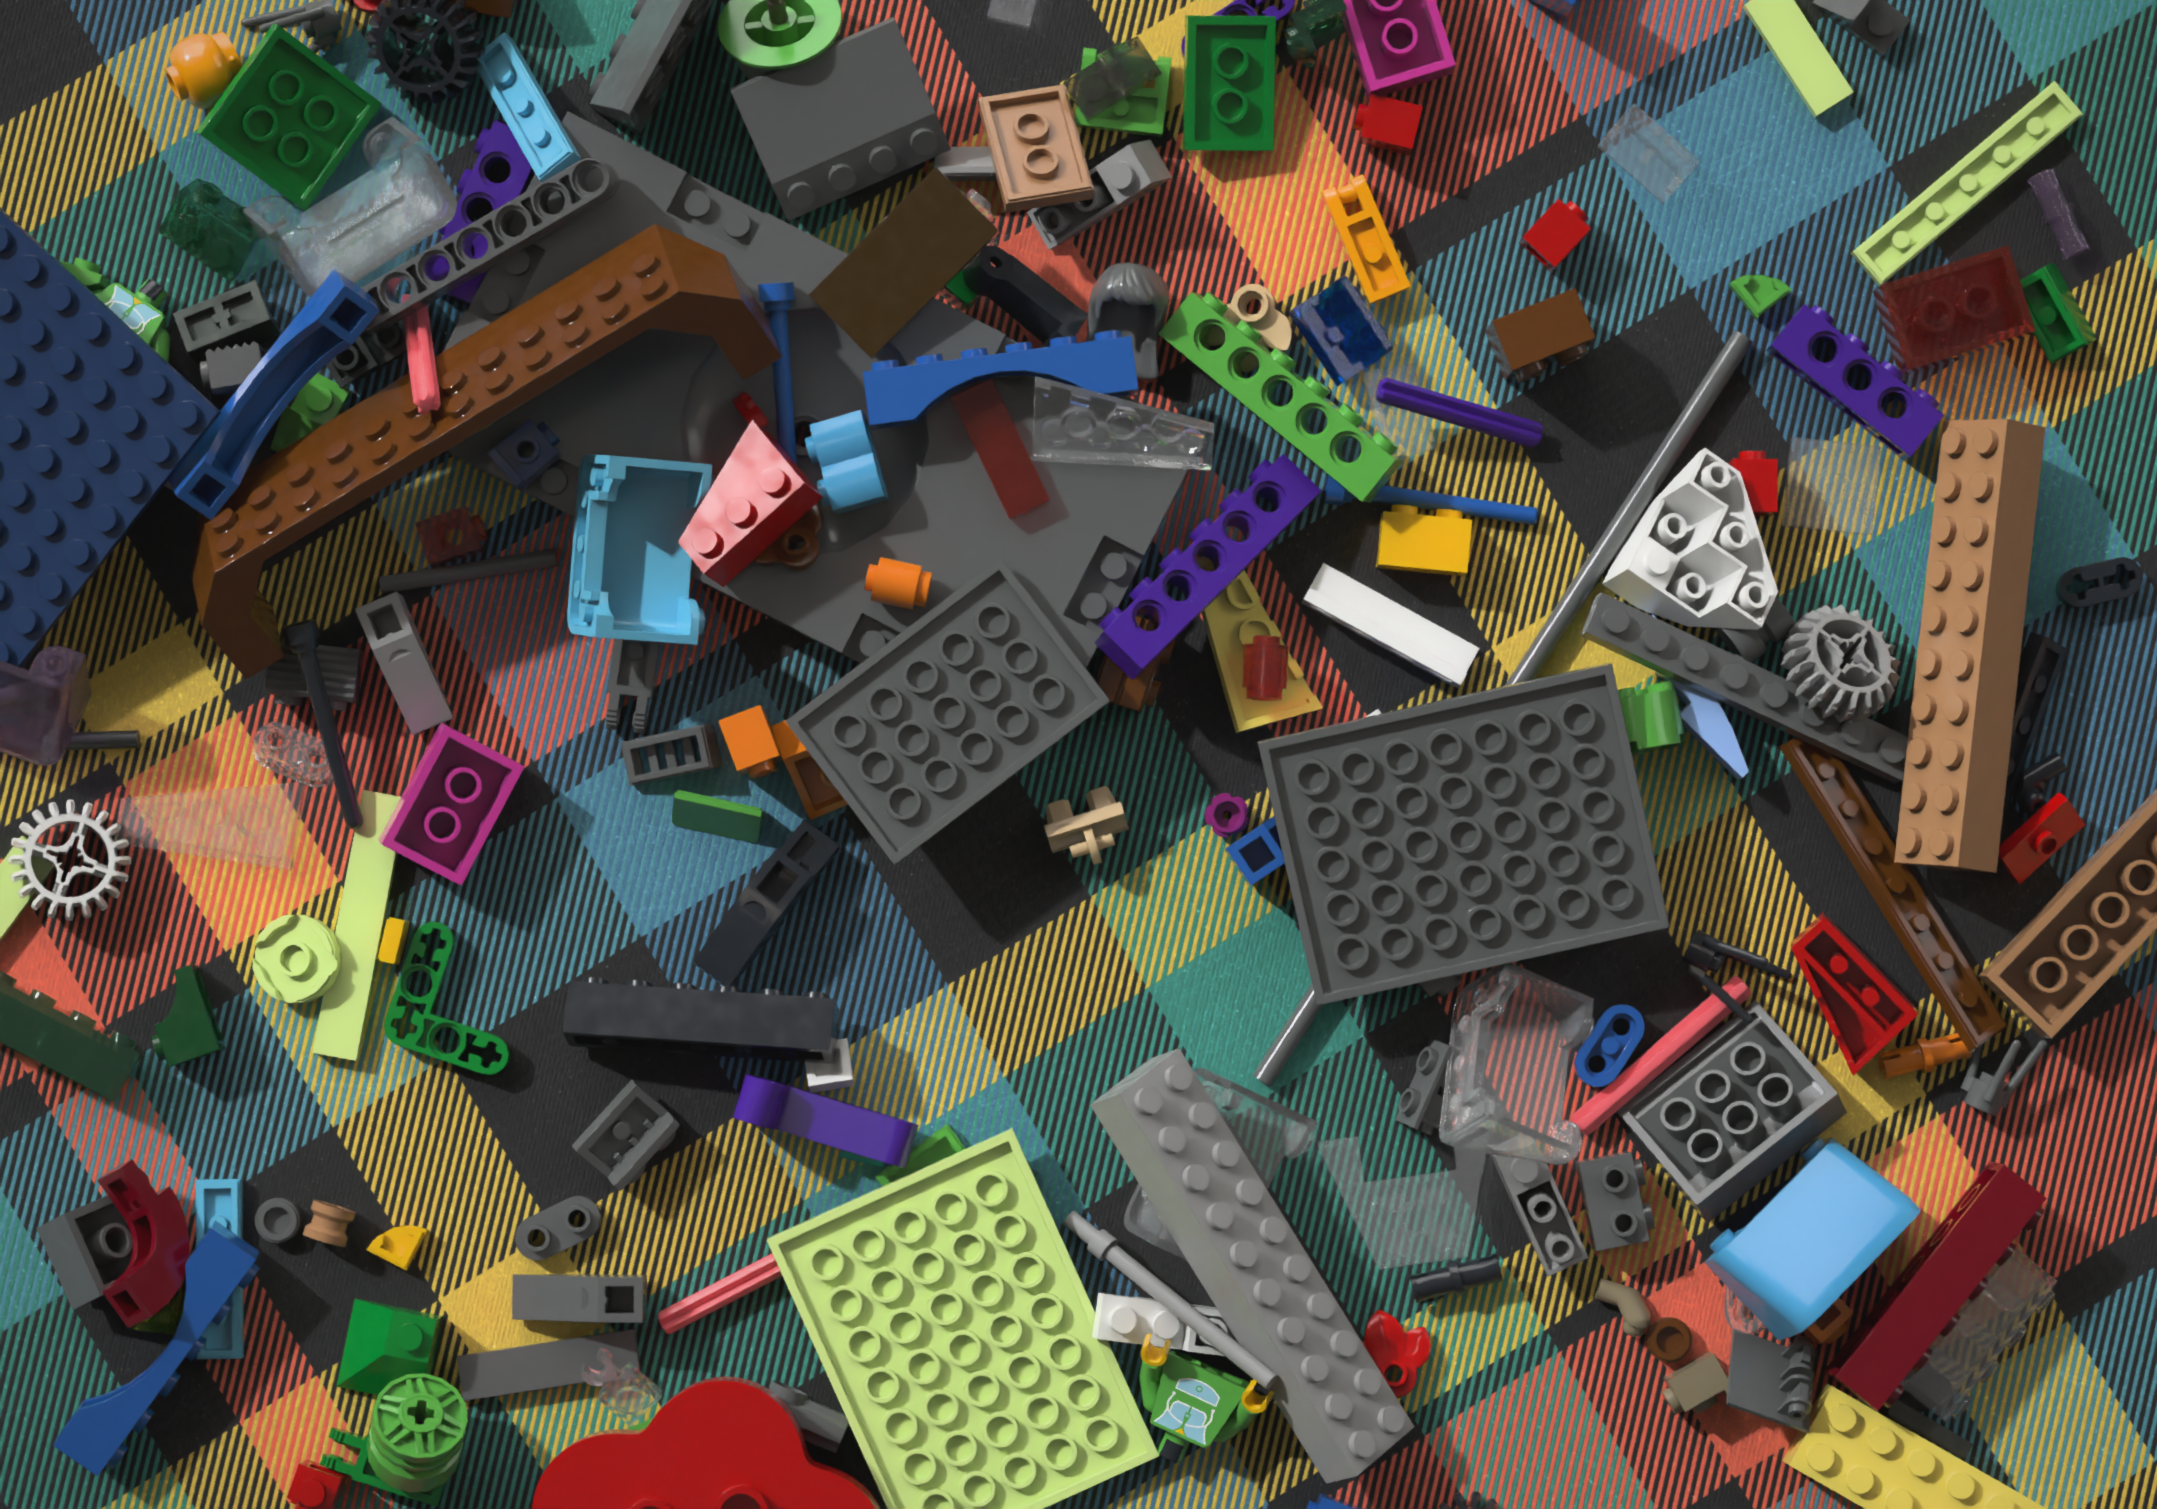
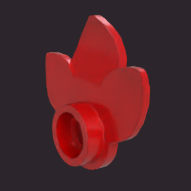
(1396, 1349)

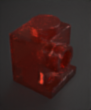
(435, 533)

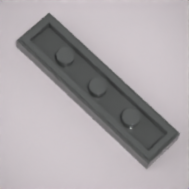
(542, 1364)

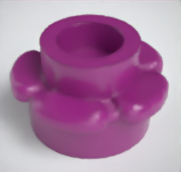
(1238, 810)

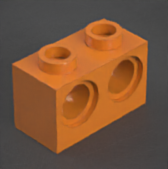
(751, 742)

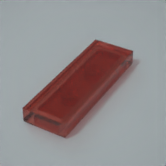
(1000, 449)

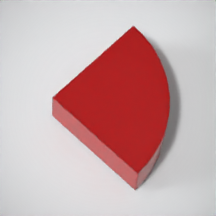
(750, 410)

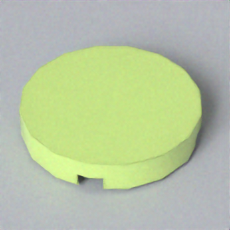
(296, 959)

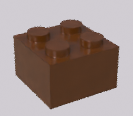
(1540, 335)

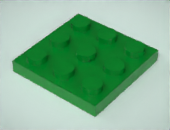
(289, 117)

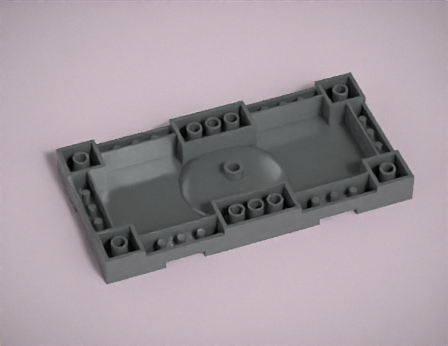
(673, 397)

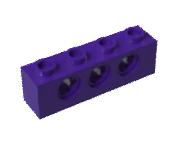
(474, 186)
(1794, 351)

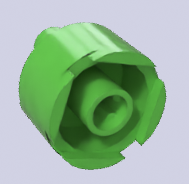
(1652, 717)

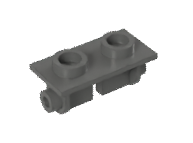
(1420, 1103)

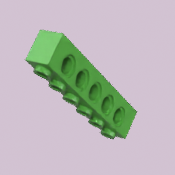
(1188, 333)

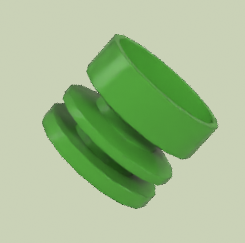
(413, 1454)

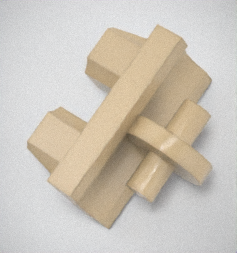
(1088, 830)

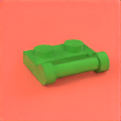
(1139, 112)

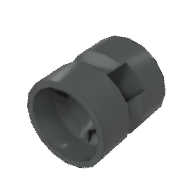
(1753, 643)

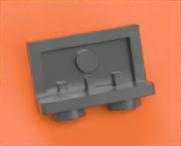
(627, 1135)

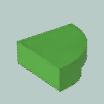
(1759, 292)

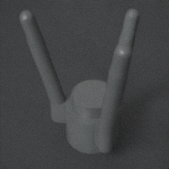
(315, 17)
(1991, 1092)

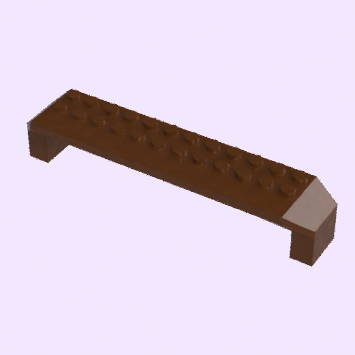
(639, 285)

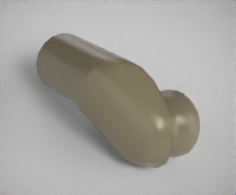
(1630, 1304)

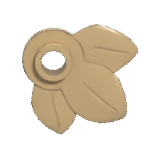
(1268, 321)

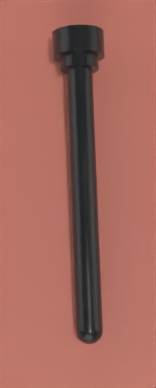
(303, 640)

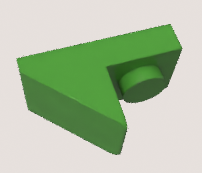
(313, 407)

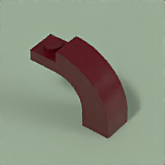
(158, 1244)

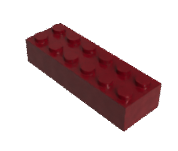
(1936, 1285)

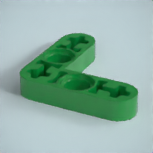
(428, 1023)

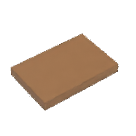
(1035, 148)

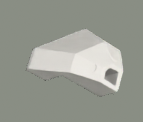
(1698, 552)

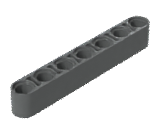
(501, 242)

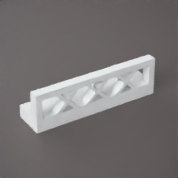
(1390, 625)

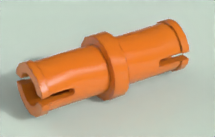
(1922, 1055)

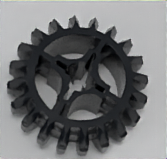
(396, 23)

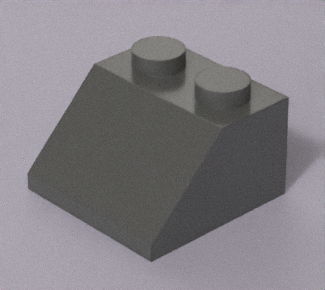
(88, 1249)

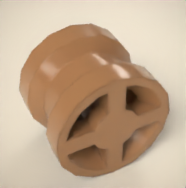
(329, 1223)

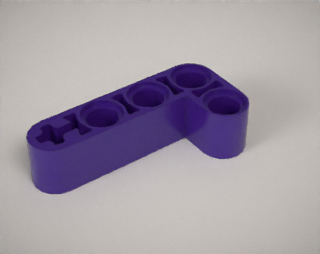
(825, 1120)

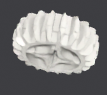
(82, 824)

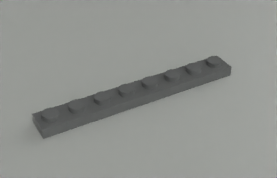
(1742, 686)

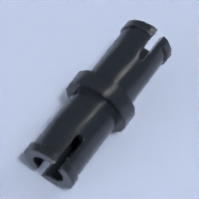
(1456, 1278)

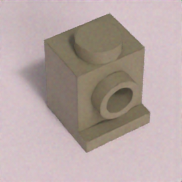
(1695, 1385)

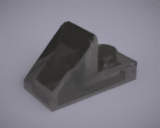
(1112, 78)

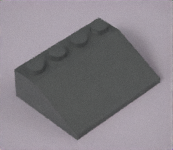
(646, 60)
(841, 119)
(1732, 1111)

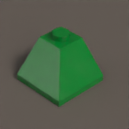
(386, 1345)

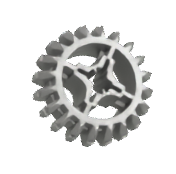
(1840, 663)

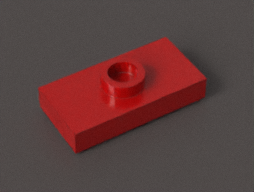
(2039, 838)

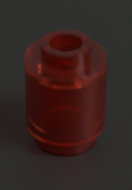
(1265, 668)

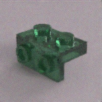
(1310, 22)
(210, 228)

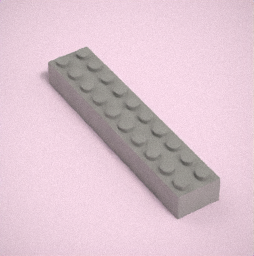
(1252, 1265)

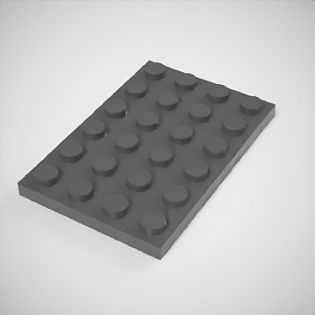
(947, 711)

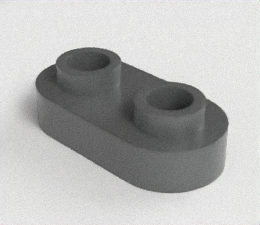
(557, 1227)

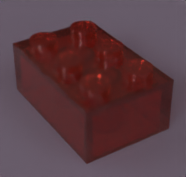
(1954, 310)

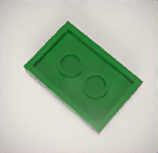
(1229, 83)

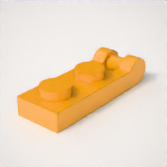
(1366, 241)

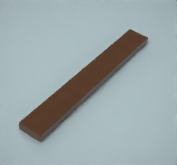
(1896, 892)

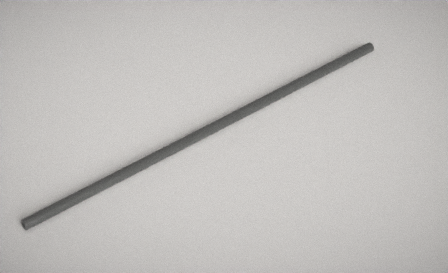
(1564, 613)

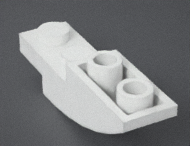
(1133, 1318)

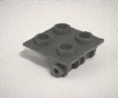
(1772, 1379)

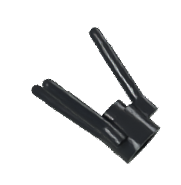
(1709, 953)

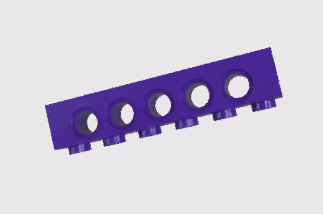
(1135, 648)

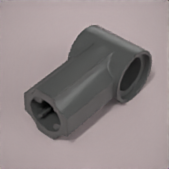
(817, 1422)

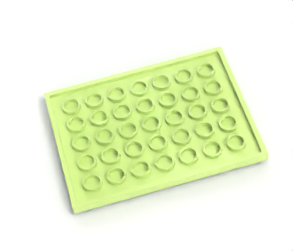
(963, 1338)

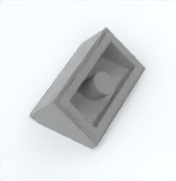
(966, 164)

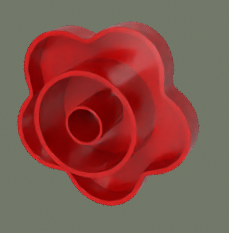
(705, 1449)

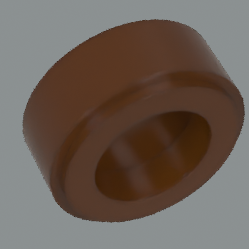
(1668, 1339)

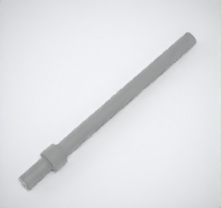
(1105, 1246)

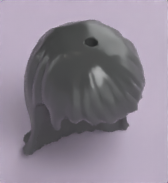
(1135, 302)

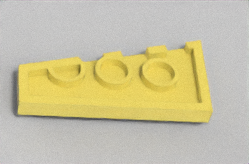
(1232, 623)

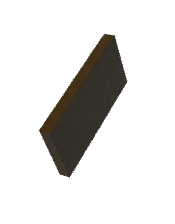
(904, 263)

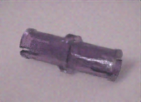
(2058, 214)

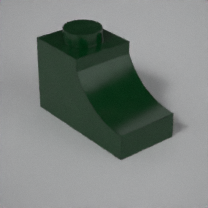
(191, 1025)

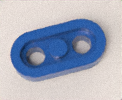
(1607, 1044)

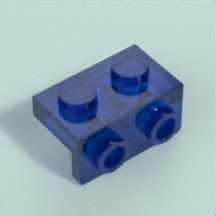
(1341, 330)

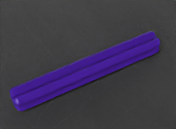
(1459, 412)

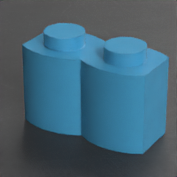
(847, 462)

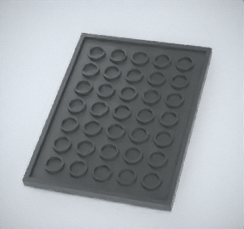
(1464, 833)

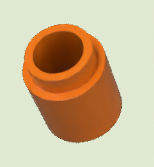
(898, 583)

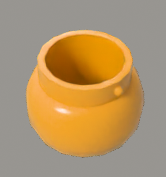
(202, 68)

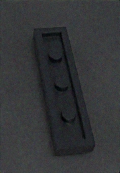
(2037, 675)

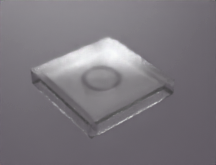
(1831, 486)

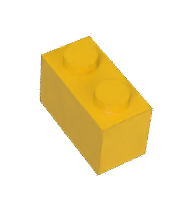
(1424, 542)

